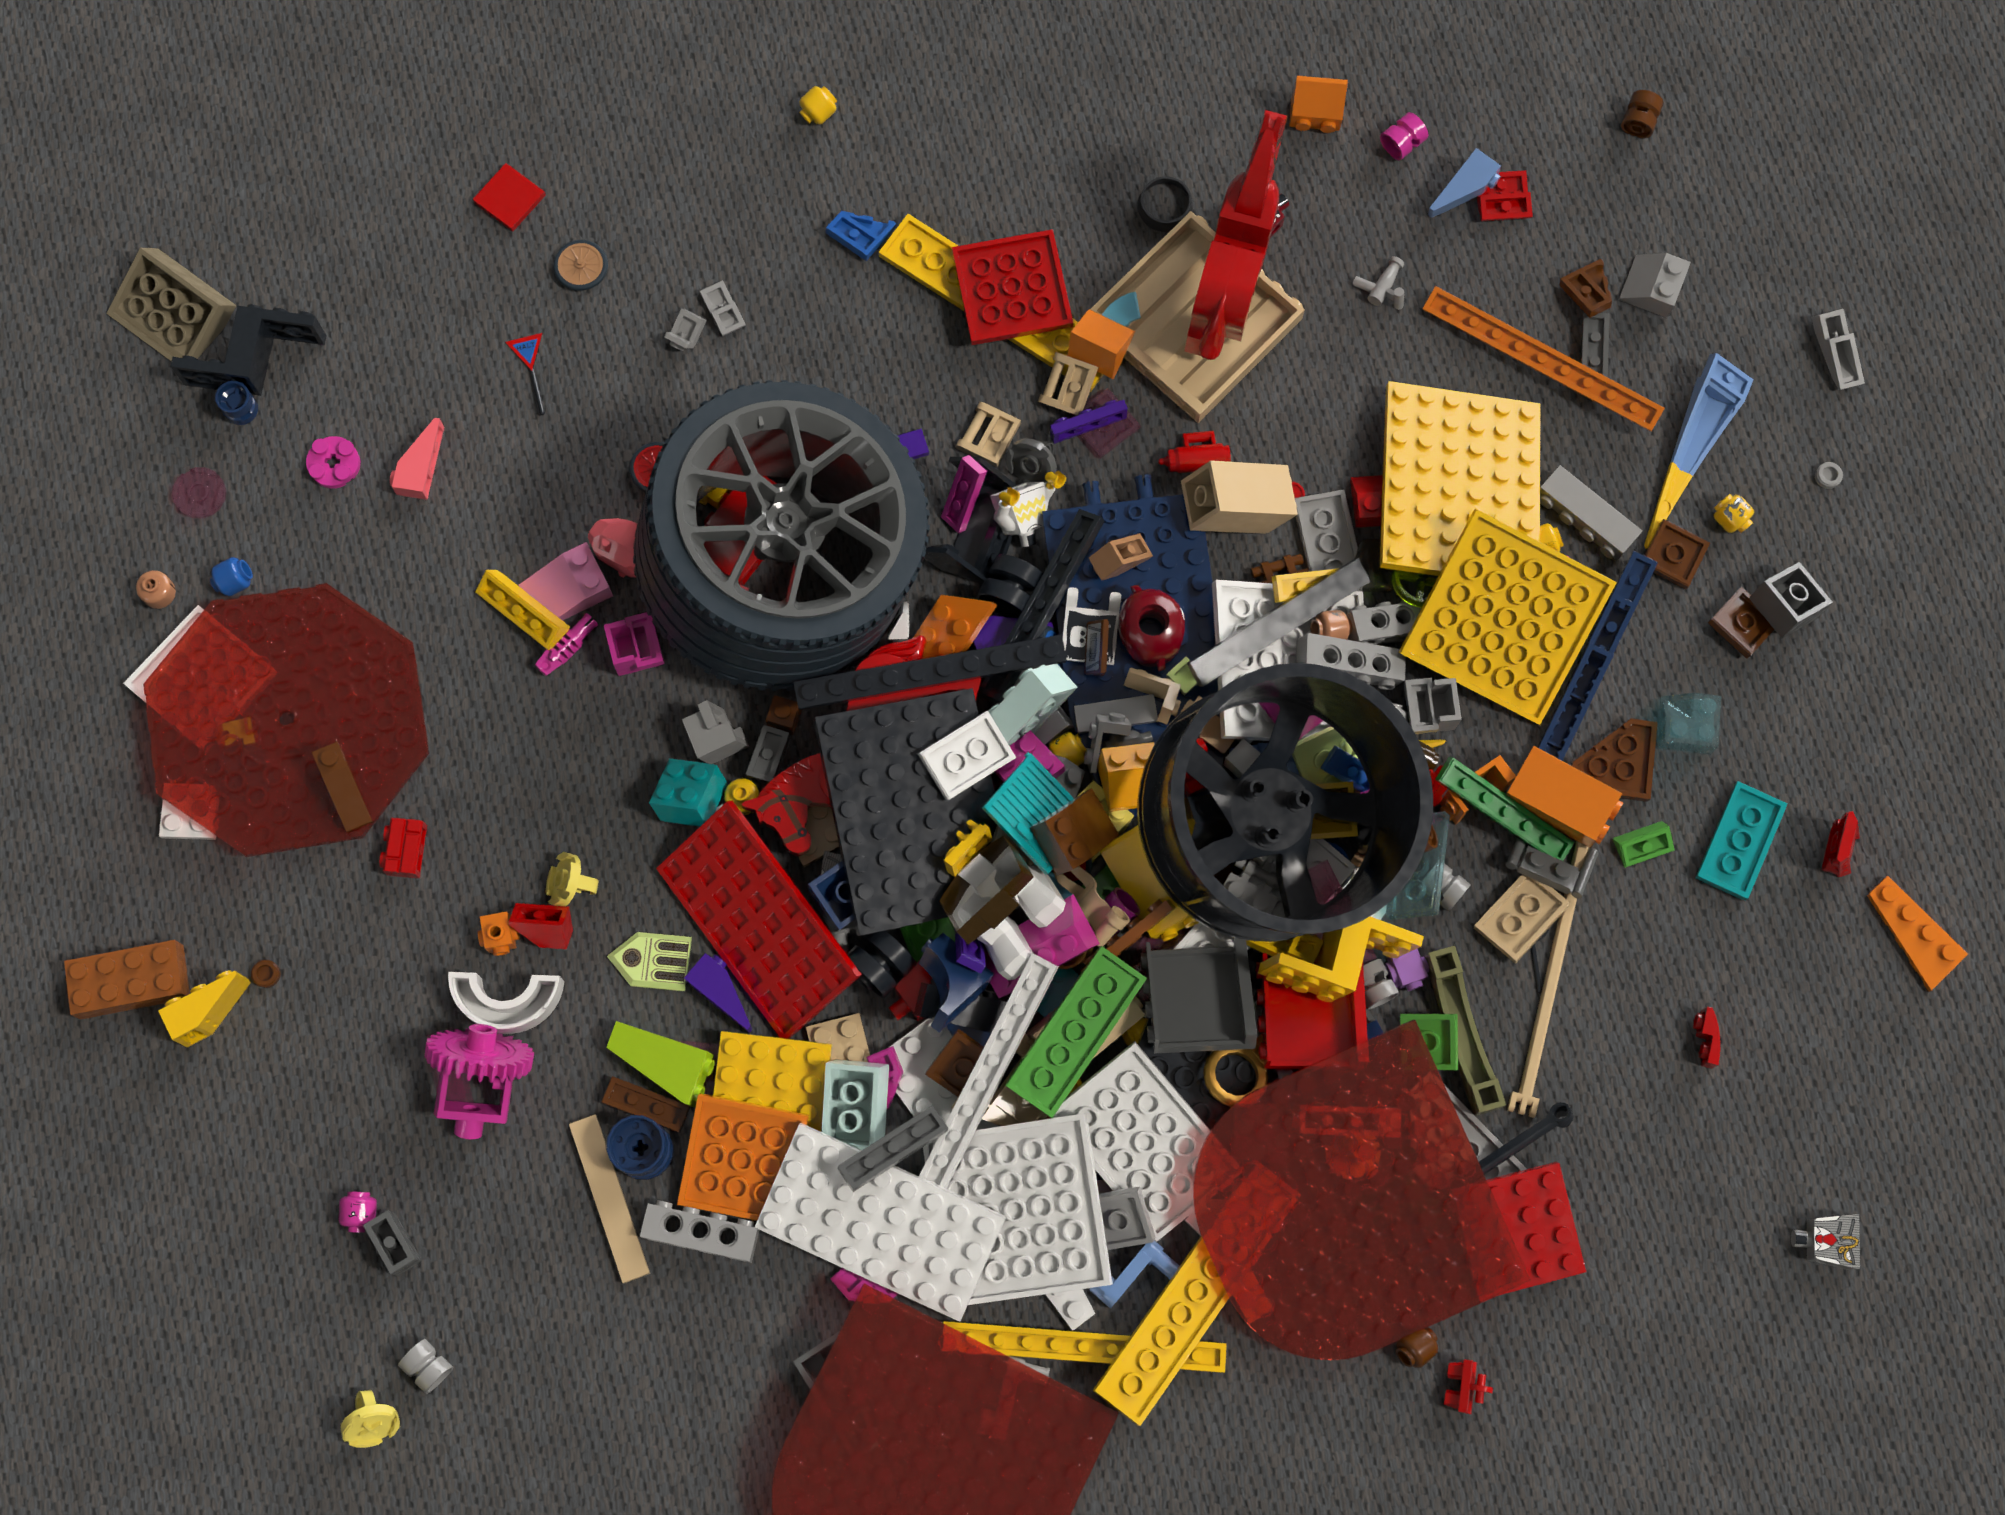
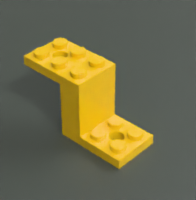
(1340, 958)

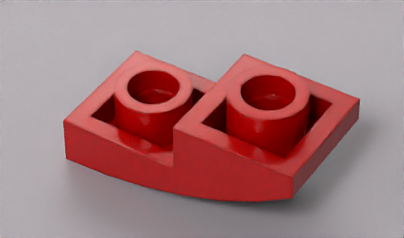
(1708, 1029)

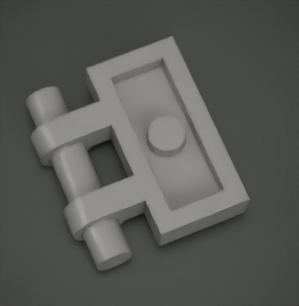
(1248, 892)

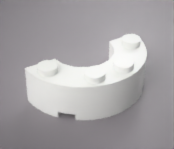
(511, 1015)

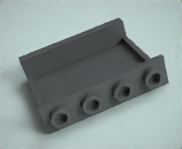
(1199, 999)

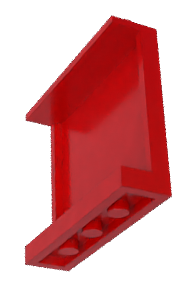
(1304, 1029)

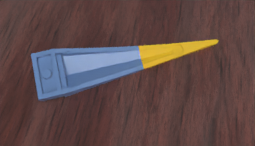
(1711, 408)

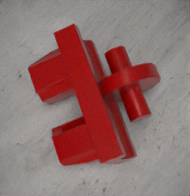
(1463, 1399)

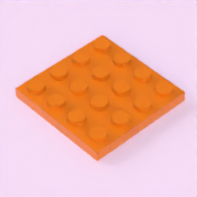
(735, 1155)

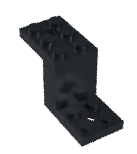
(249, 348)

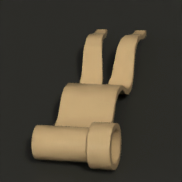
(1098, 913)

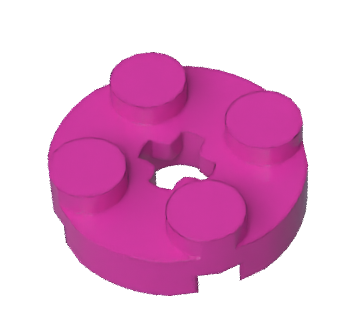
(324, 450)

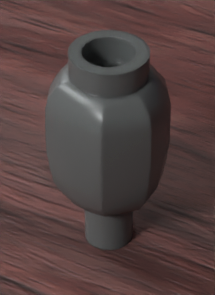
(1135, 737)

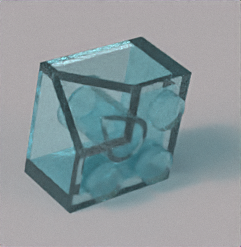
(1689, 723)

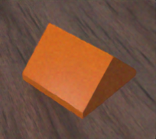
(1100, 342)

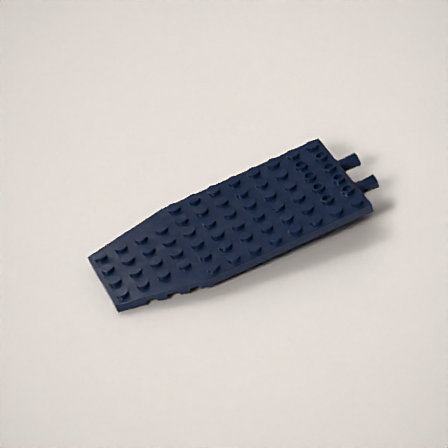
(1177, 568)

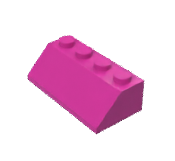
(1057, 943)

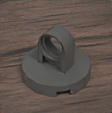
(1031, 460)

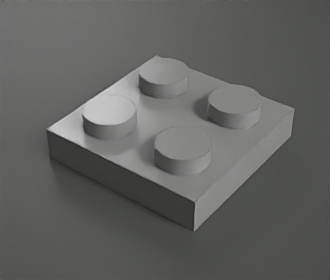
(1125, 1218)

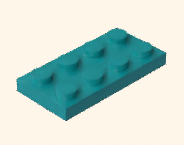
(1741, 841)

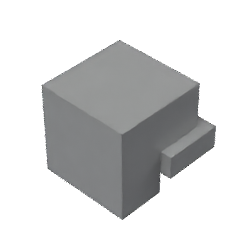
(1432, 705)
(713, 734)

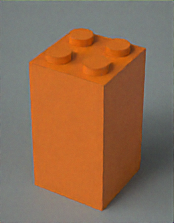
(1565, 797)

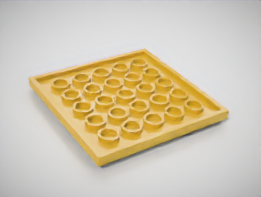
(1507, 616)

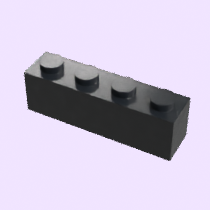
(979, 1015)

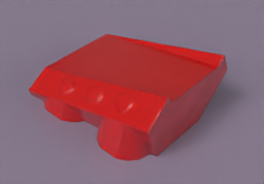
(1841, 845)

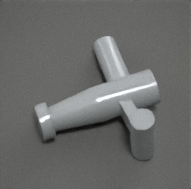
(1383, 285)

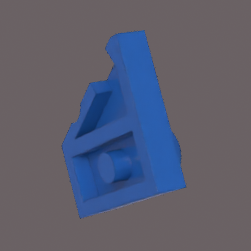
(859, 233)

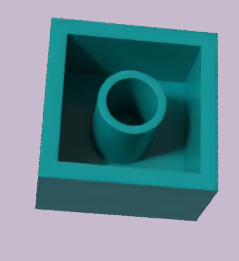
(688, 792)

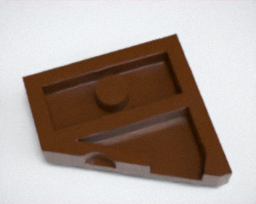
(1588, 288)

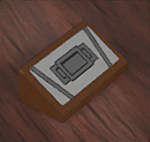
(1096, 647)

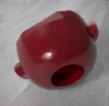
(1147, 649)

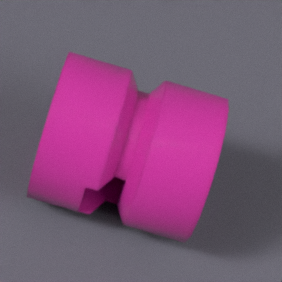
(1404, 137)

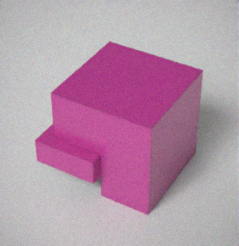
(633, 644)

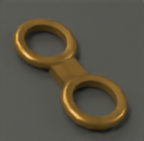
(1250, 1055)

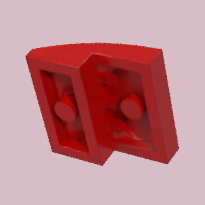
(1506, 199)

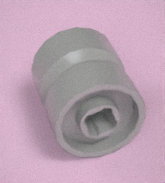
(1452, 888)
(1377, 987)
(425, 1366)

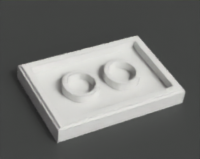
(967, 755)

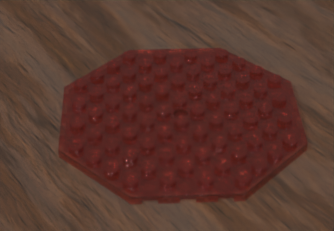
(221, 705)

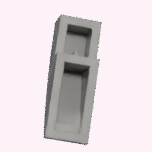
(1838, 348)

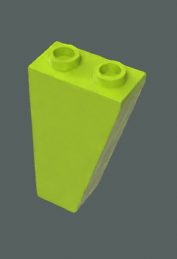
(667, 1062)

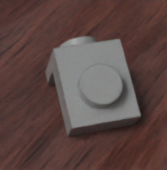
(686, 330)

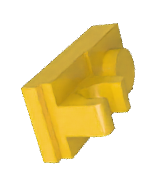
(968, 848)

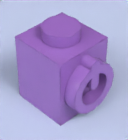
(1407, 970)

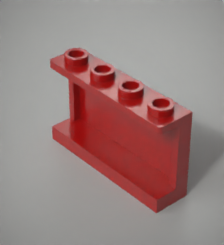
(726, 553)

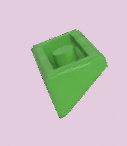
(1644, 843)

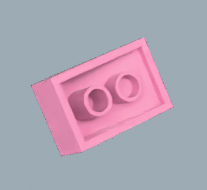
(569, 583)

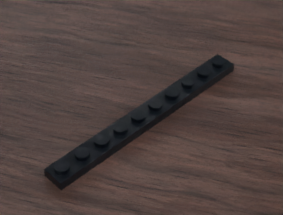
(929, 672)

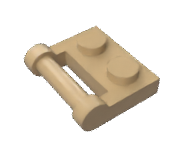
(1075, 385)
(996, 437)

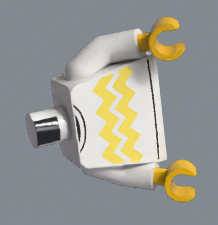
(1021, 507)

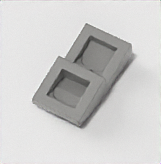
(722, 308)

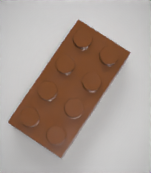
(126, 979)

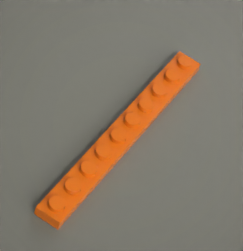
(1543, 359)

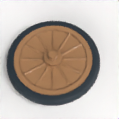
(580, 265)

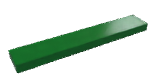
(1503, 809)

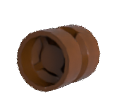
(1642, 113)

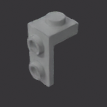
(1114, 724)

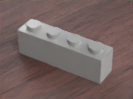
(1588, 513)

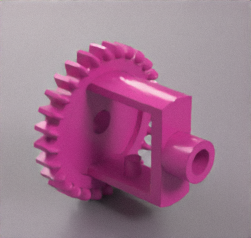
(482, 1054)

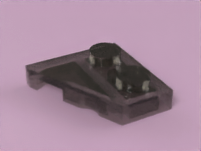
(1369, 556)

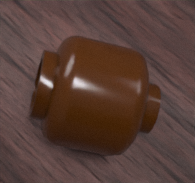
(1417, 1348)

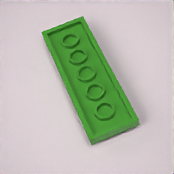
(1075, 1031)

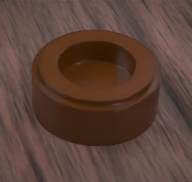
(265, 973)

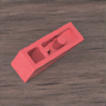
(417, 465)

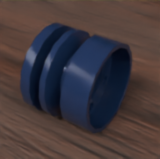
(627, 1138)

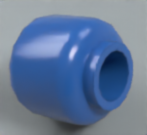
(231, 576)

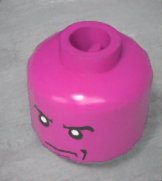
(356, 1210)

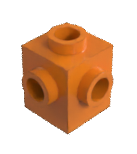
(491, 927)

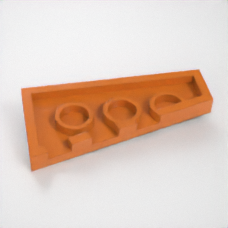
(1921, 938)

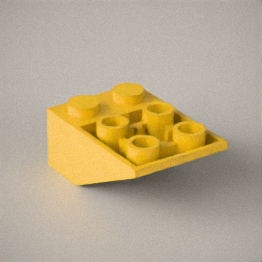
(204, 1009)

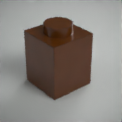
(783, 714)

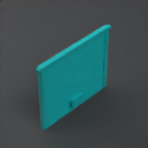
(1024, 801)

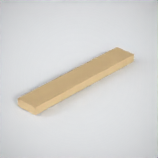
(609, 1199)

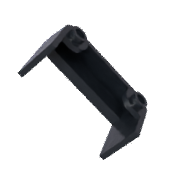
(983, 537)

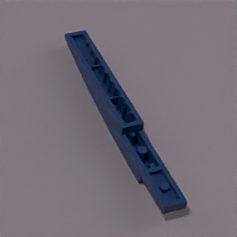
(1597, 655)

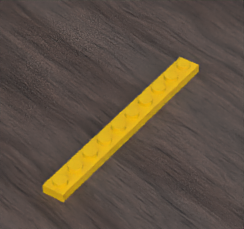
(1078, 1345)

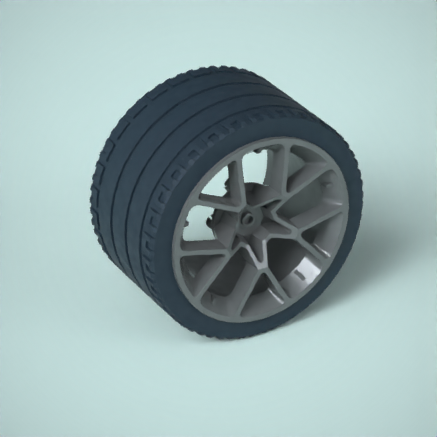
(818, 445)

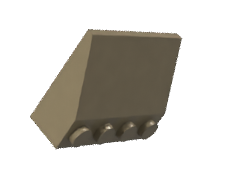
(169, 306)

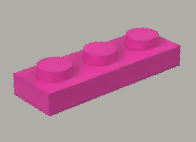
(963, 494)

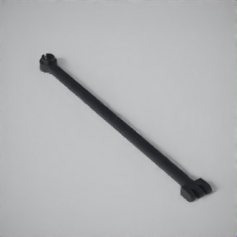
(1529, 1136)

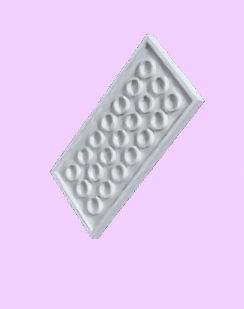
(888, 1231)

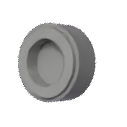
(1828, 475)

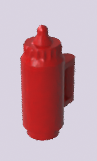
(1191, 458)

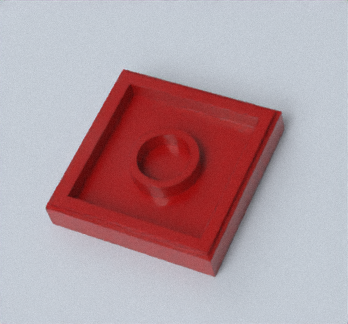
(509, 197)

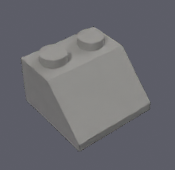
(1655, 282)

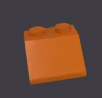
(1318, 103)

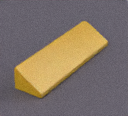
(521, 608)

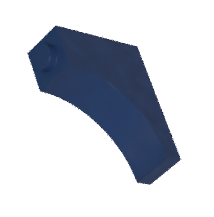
(955, 982)

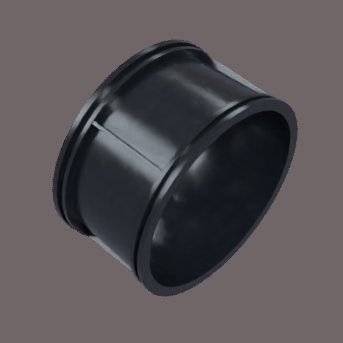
(1276, 808)

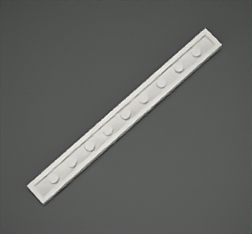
(989, 1070)

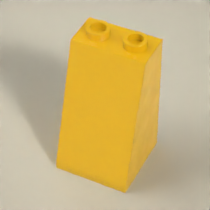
(1134, 875)

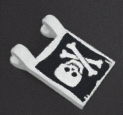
(1076, 623)

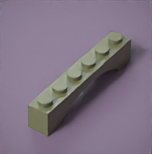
(1450, 992)

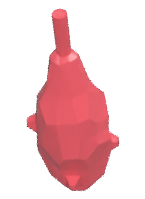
(614, 544)

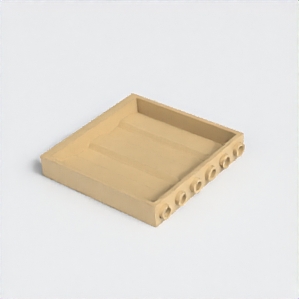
(1166, 293)

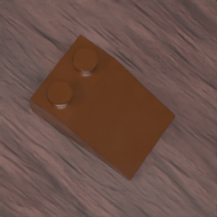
(1074, 832)

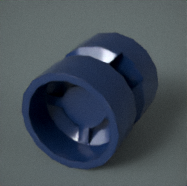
(236, 402)

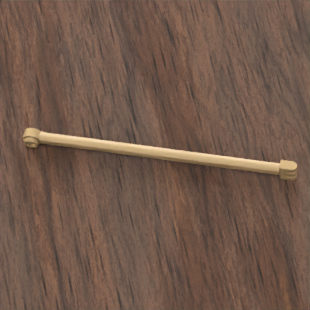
(1546, 1001)

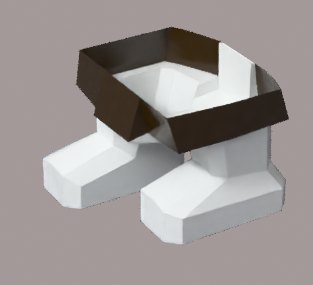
(989, 892)

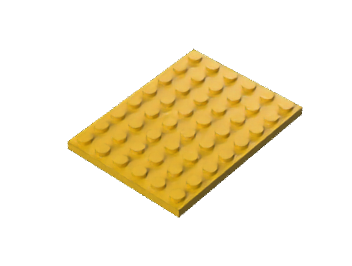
(1444, 461)

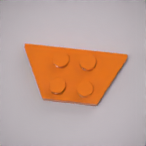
(953, 624)

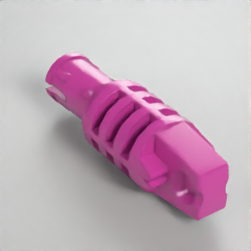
(566, 647)

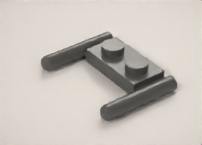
(1550, 869)

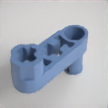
(1150, 1254)

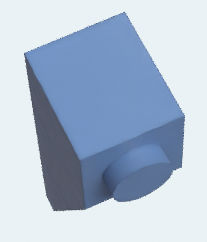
(1469, 182)

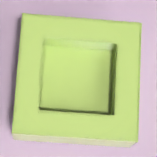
(1182, 675)

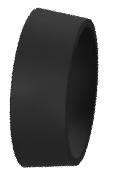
(1154, 223)

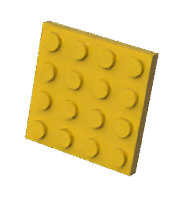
(773, 1073)

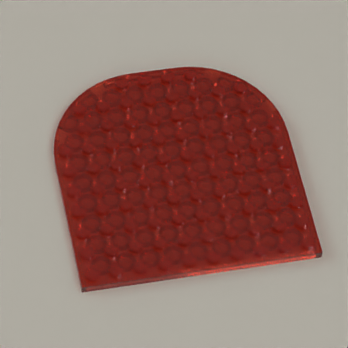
(1351, 1204)
(933, 1426)

